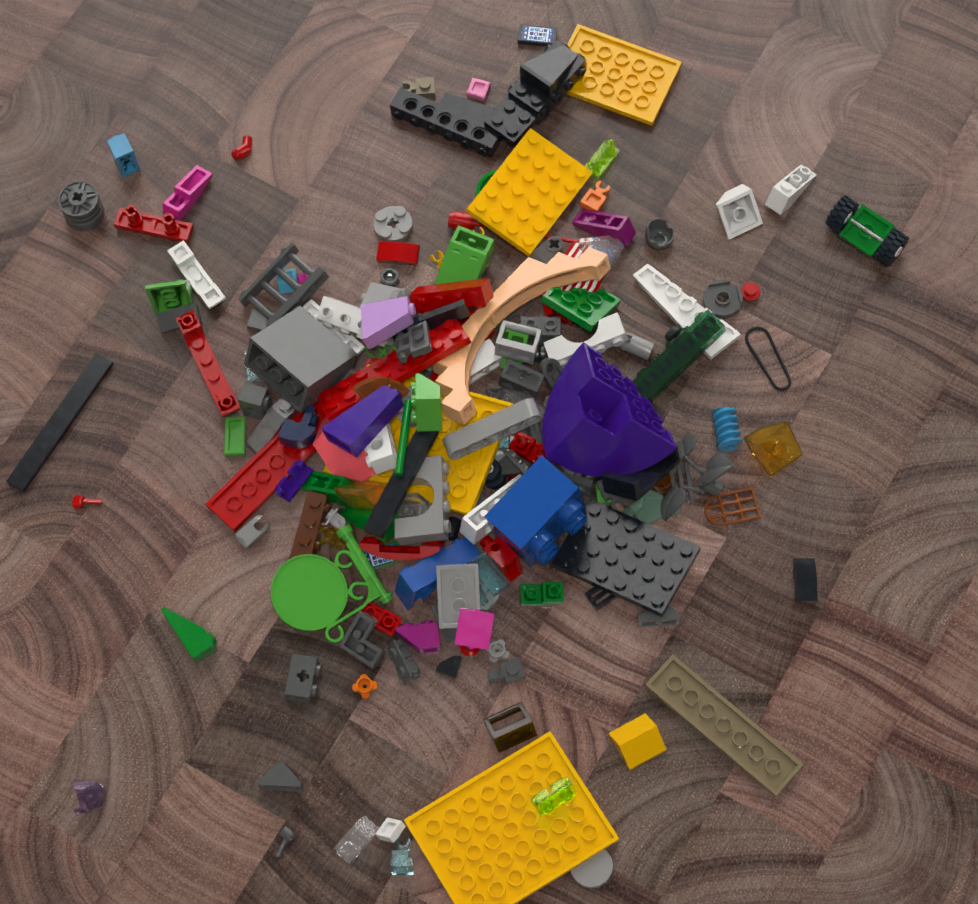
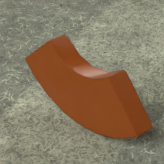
(370, 385)

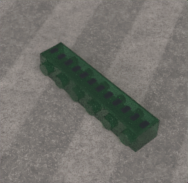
(678, 355)

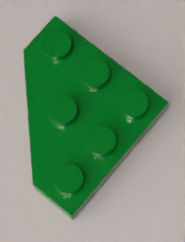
(581, 306)

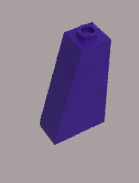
(364, 420)

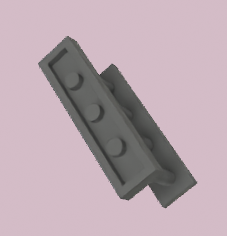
(301, 293)

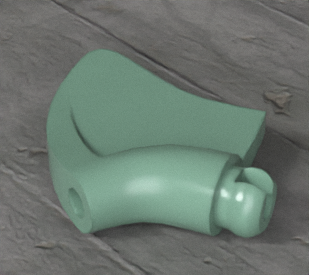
(647, 508)

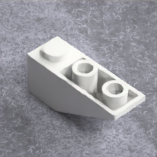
(789, 189)

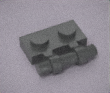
(418, 339)

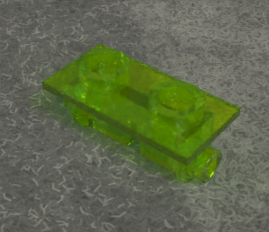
(602, 158)
(562, 791)

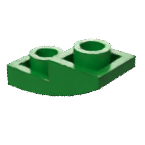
(541, 594)

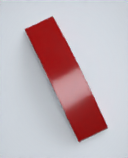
(400, 553)

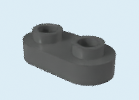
(553, 373)

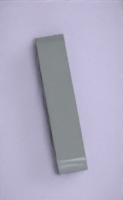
(491, 428)

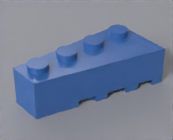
(421, 578)

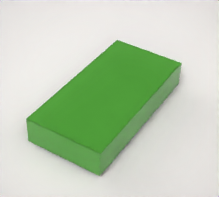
(235, 436)

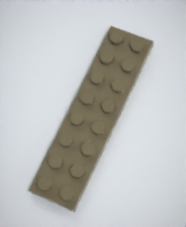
(724, 725)

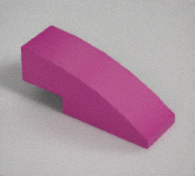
(187, 192)

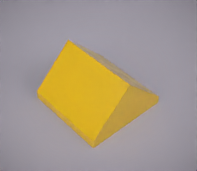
(638, 741)

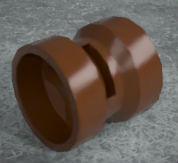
(665, 482)

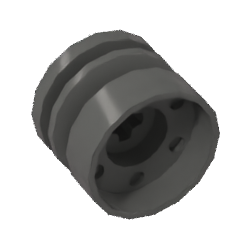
(81, 205)

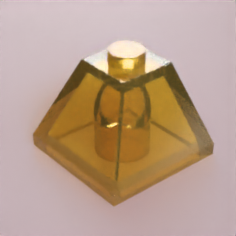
(773, 446)

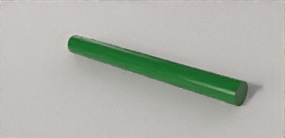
(403, 438)

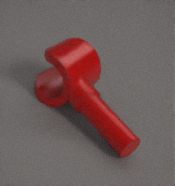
(79, 500)

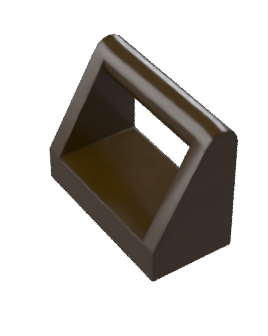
(514, 733)

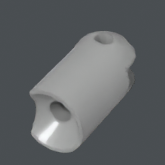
(638, 346)
(250, 533)

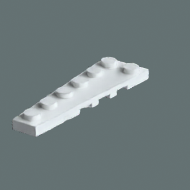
(680, 306)

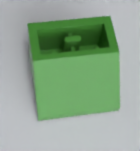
(426, 403)

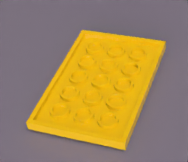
(622, 75)
(529, 192)

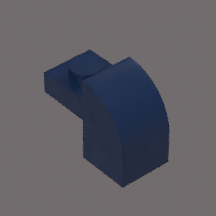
(299, 434)

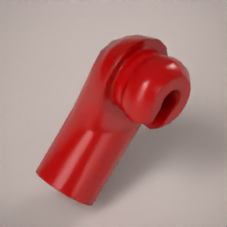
(243, 150)

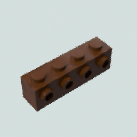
(311, 520)

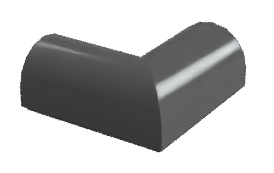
(357, 642)

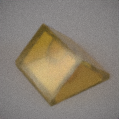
(361, 494)

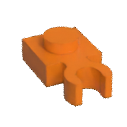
(595, 198)

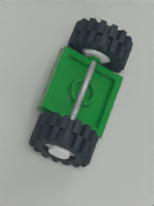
(866, 230)

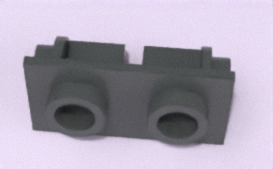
(398, 653)

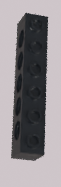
(441, 114)

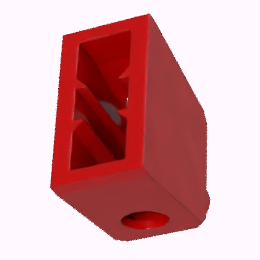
(503, 557)

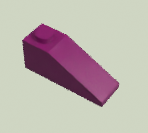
(605, 224)

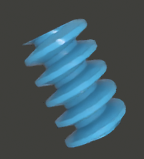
(726, 429)

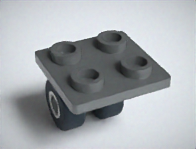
(508, 465)

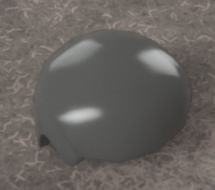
(659, 234)

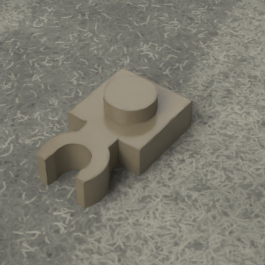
(423, 86)

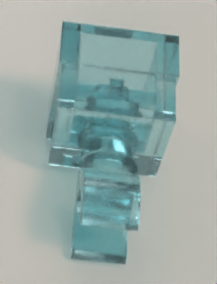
(400, 860)

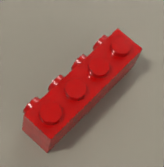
(431, 297)

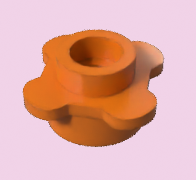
(364, 680)

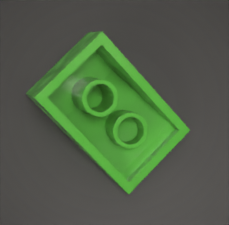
(169, 295)

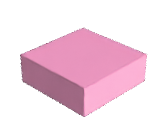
(478, 89)

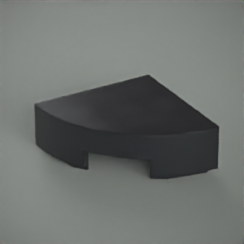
(449, 666)

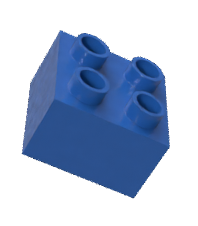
(538, 513)

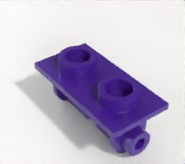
(299, 474)

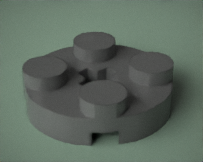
(728, 290)

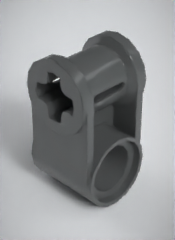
(545, 253)

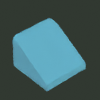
(283, 286)

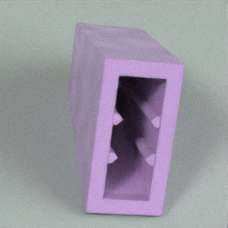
(385, 318)

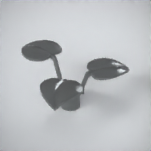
(708, 482)

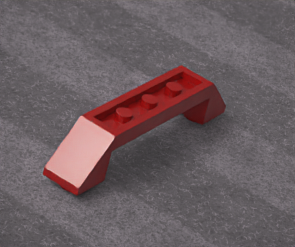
(207, 363)

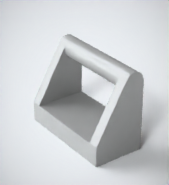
(517, 350)

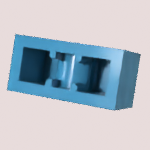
(123, 154)

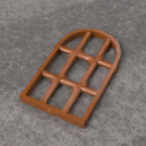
(740, 512)

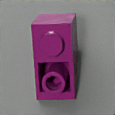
(421, 637)

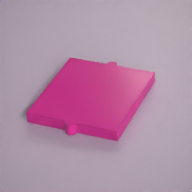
(474, 628)

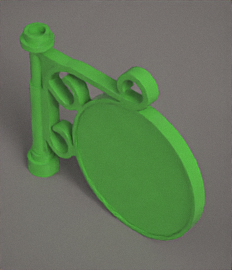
(313, 592)

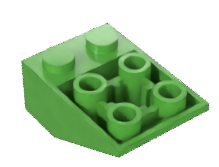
(465, 256)

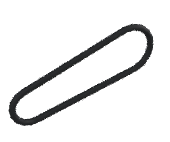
(760, 363)

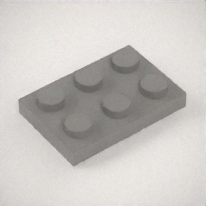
(455, 590)

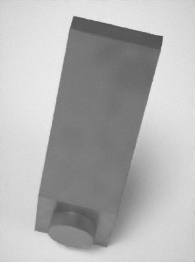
(271, 424)

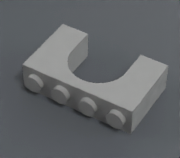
(434, 523)

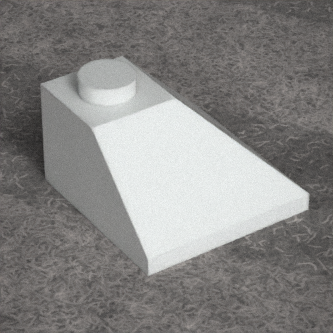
(738, 211)

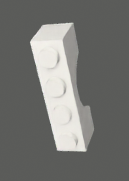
(608, 334)

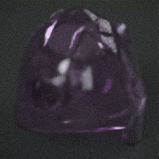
(89, 795)

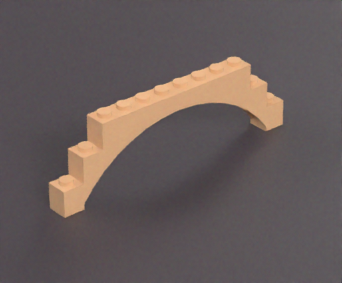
(520, 287)

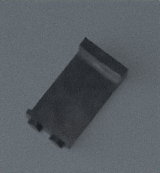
(637, 484)

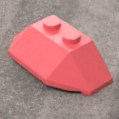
(340, 461)

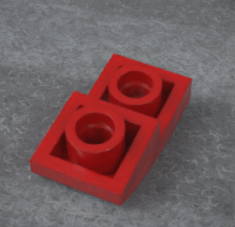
(398, 252)
(527, 447)
(386, 619)

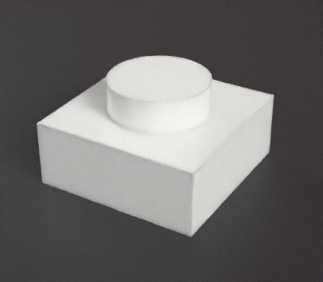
(390, 830)

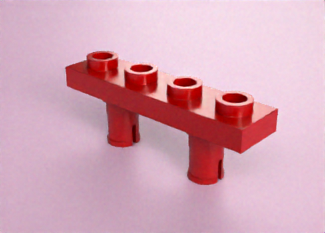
(153, 225)

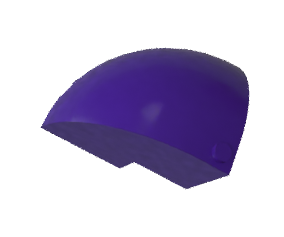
(601, 420)

